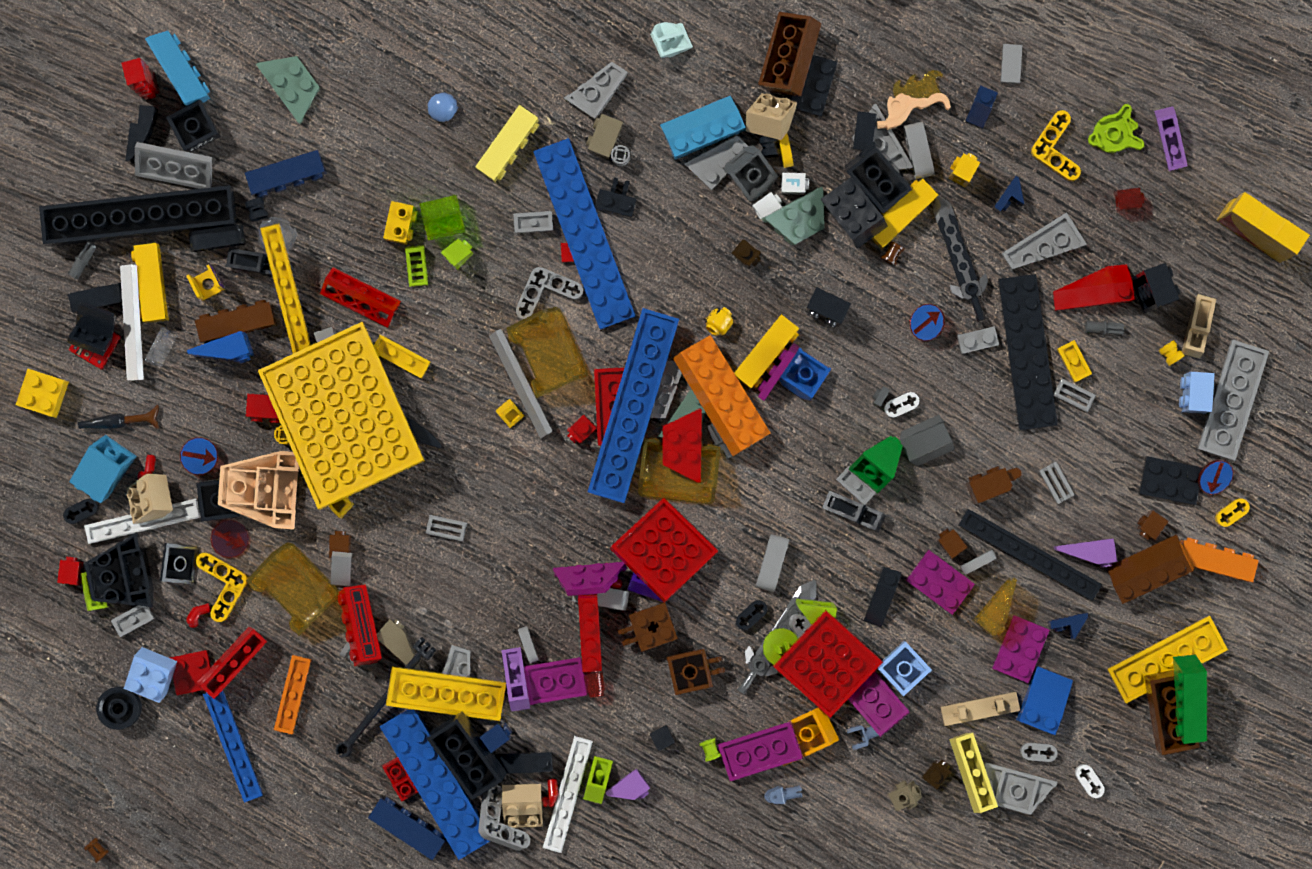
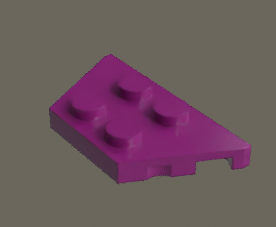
(588, 578)

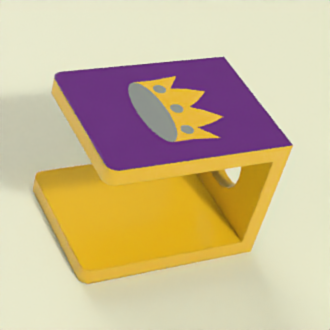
(197, 283)

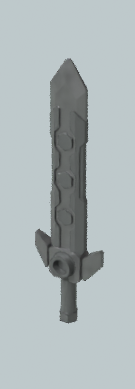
(758, 663)

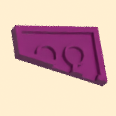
(776, 372)

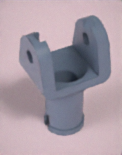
(866, 734)
(779, 795)

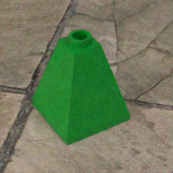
(878, 464)

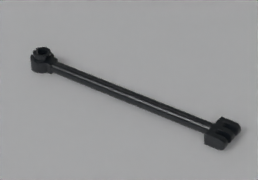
(421, 652)

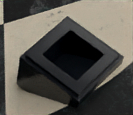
(662, 738)

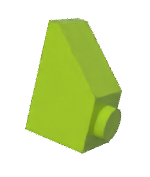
(457, 253)
(813, 609)
(598, 780)

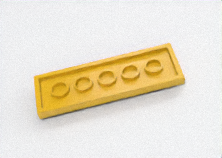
(1198, 638)
(445, 693)

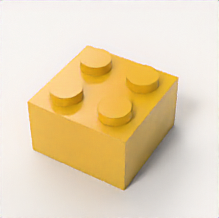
(42, 393)

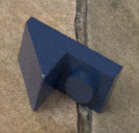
(981, 107)
(1012, 192)
(1073, 622)

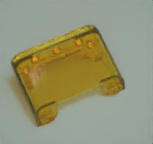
(549, 350)
(662, 482)
(295, 585)

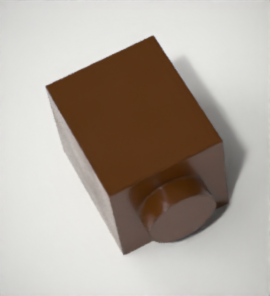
(339, 543)
(951, 543)

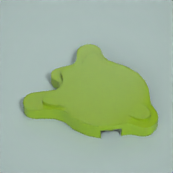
(1116, 132)

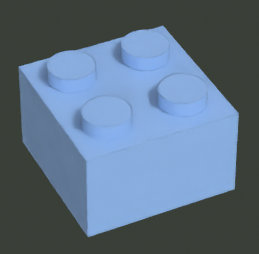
(1197, 392)
(904, 668)
(150, 674)

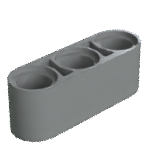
(918, 150)
(772, 563)
(612, 599)

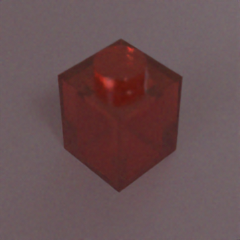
(1129, 199)

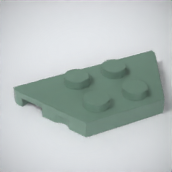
(291, 83)
(799, 218)

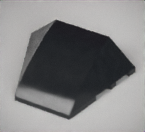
(121, 574)

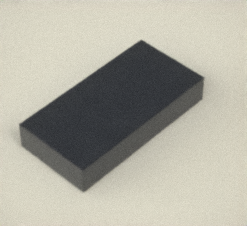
(864, 130)

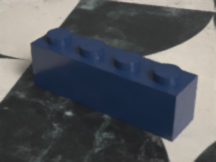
(285, 173)
(407, 828)

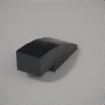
(142, 131)
(248, 261)
(98, 297)
(422, 435)
(854, 511)

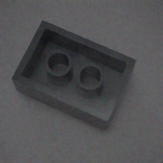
(878, 177)
(854, 212)

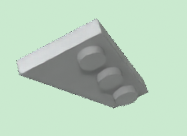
(597, 91)
(666, 390)

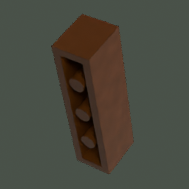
(230, 322)

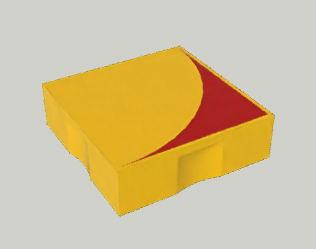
(1262, 227)

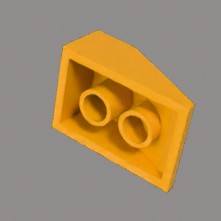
(813, 731)

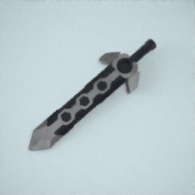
(960, 259)

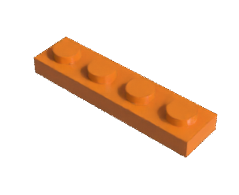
(292, 694)

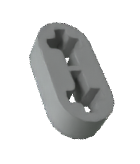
(978, 562)
(796, 629)
(528, 644)
(1039, 747)

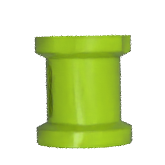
(710, 749)

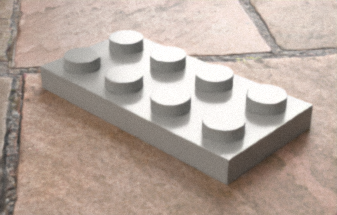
(173, 166)

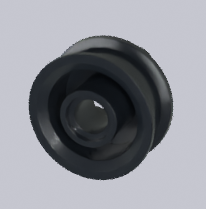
(106, 708)

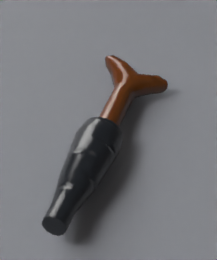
(118, 420)

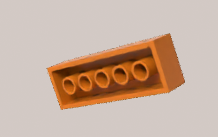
(721, 395)

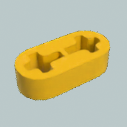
(785, 151)
(1229, 509)

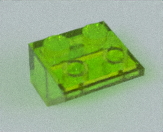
(442, 217)

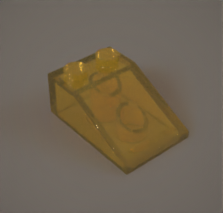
(995, 612)

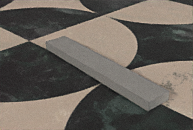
(520, 383)

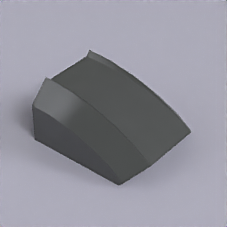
(751, 173)
(926, 441)

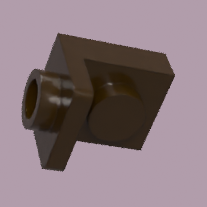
(746, 254)
(936, 773)

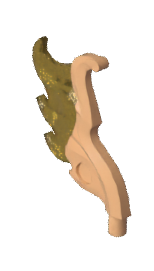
(910, 96)

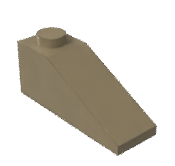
(397, 641)

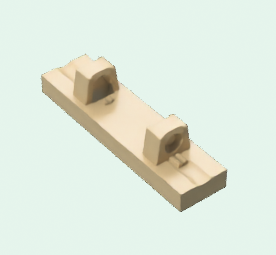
(980, 708)

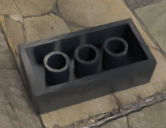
(1155, 288)
(466, 755)

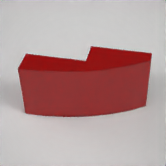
(400, 779)

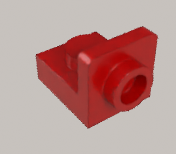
(581, 430)

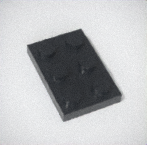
(816, 86)
(1170, 480)

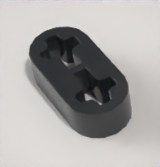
(78, 507)
(753, 619)

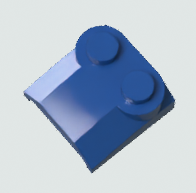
(804, 375)

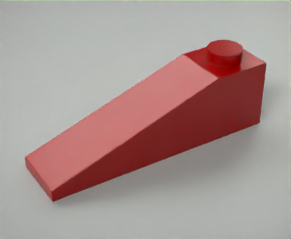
(1100, 288)

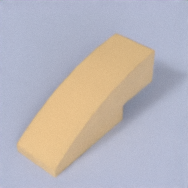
(1199, 326)

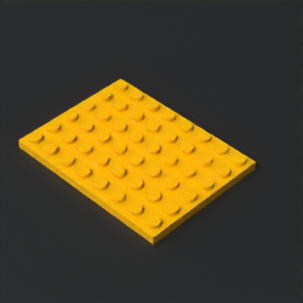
(341, 415)

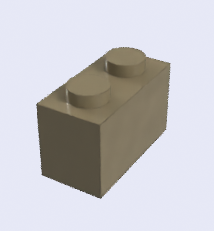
(605, 136)

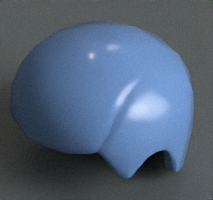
(442, 107)

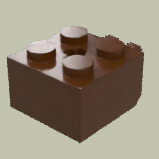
(992, 484)
(640, 623)
(701, 678)

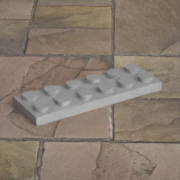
(1233, 400)

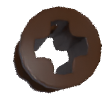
(892, 253)
(102, 852)

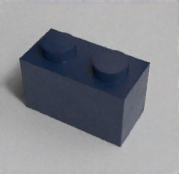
(496, 736)

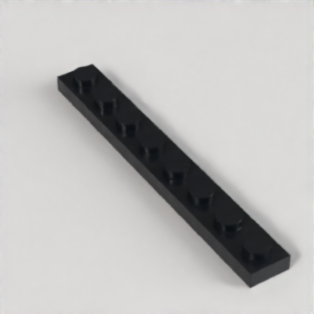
(1030, 554)

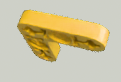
(1050, 152)
(230, 585)

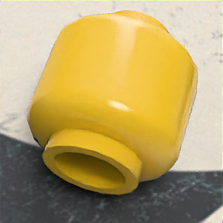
(719, 321)

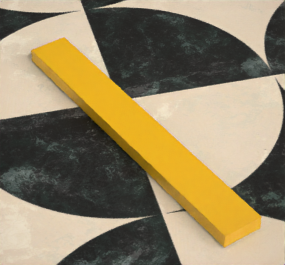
(285, 287)

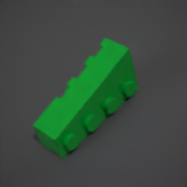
(1190, 698)

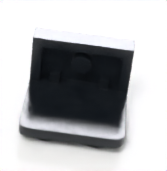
(93, 329)

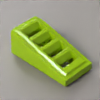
(414, 249)

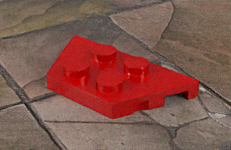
(683, 445)

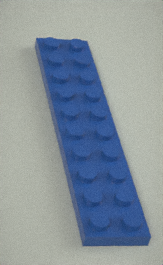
(584, 234)
(633, 405)

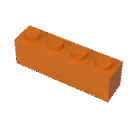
(1221, 561)

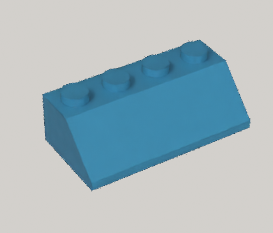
(178, 68)
(703, 127)

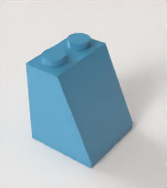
(102, 468)

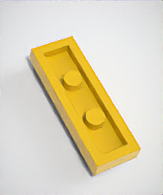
(401, 356)

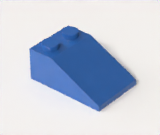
(229, 348)
(1045, 700)

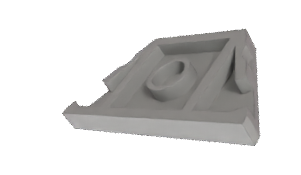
(888, 143)
(1017, 789)

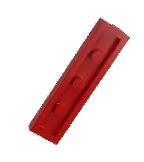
(361, 293)

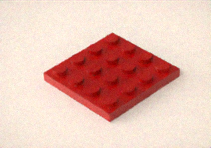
(664, 550)
(827, 663)

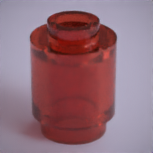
(594, 684)

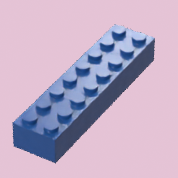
(434, 782)

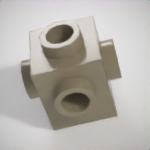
(905, 795)

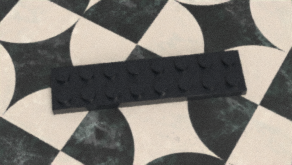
(1027, 352)

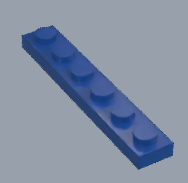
(233, 746)

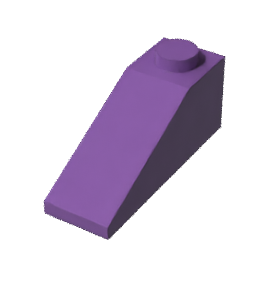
(1171, 138)
(1095, 552)
(515, 679)

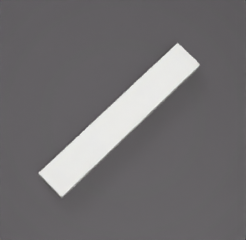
(131, 322)
(124, 525)
(567, 794)

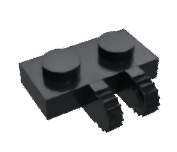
(616, 202)

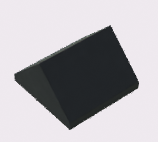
(179, 563)

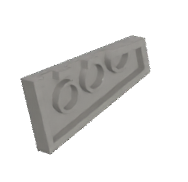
(1047, 242)

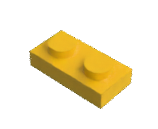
(1074, 361)

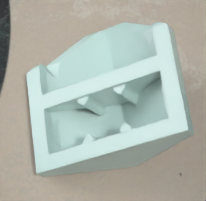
(670, 39)

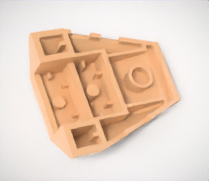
(262, 488)

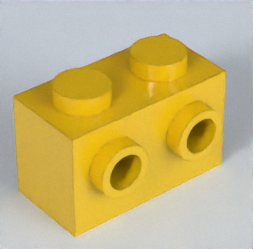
(964, 169)
(399, 223)

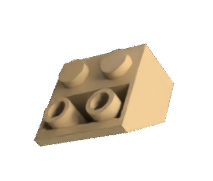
(770, 116)
(149, 498)
(522, 805)

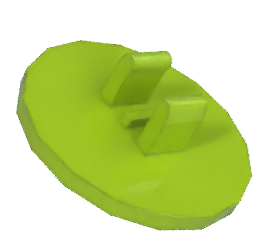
(777, 643)

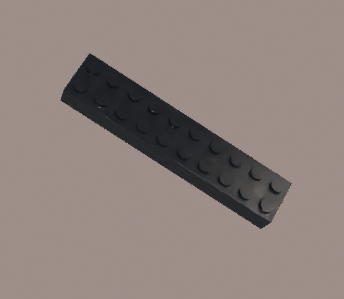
(137, 216)

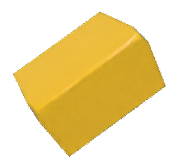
(509, 413)

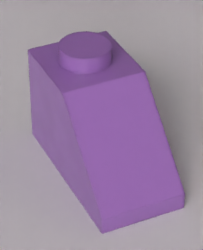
(630, 787)

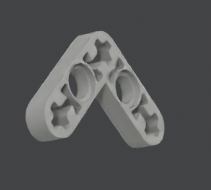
(546, 283)
(493, 823)

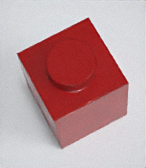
(70, 571)

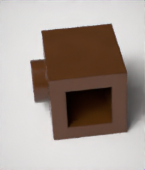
(1151, 525)

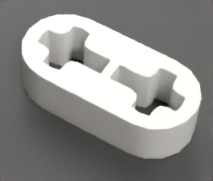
(899, 400)
(1093, 778)

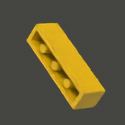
(905, 211)
(150, 282)
(766, 351)

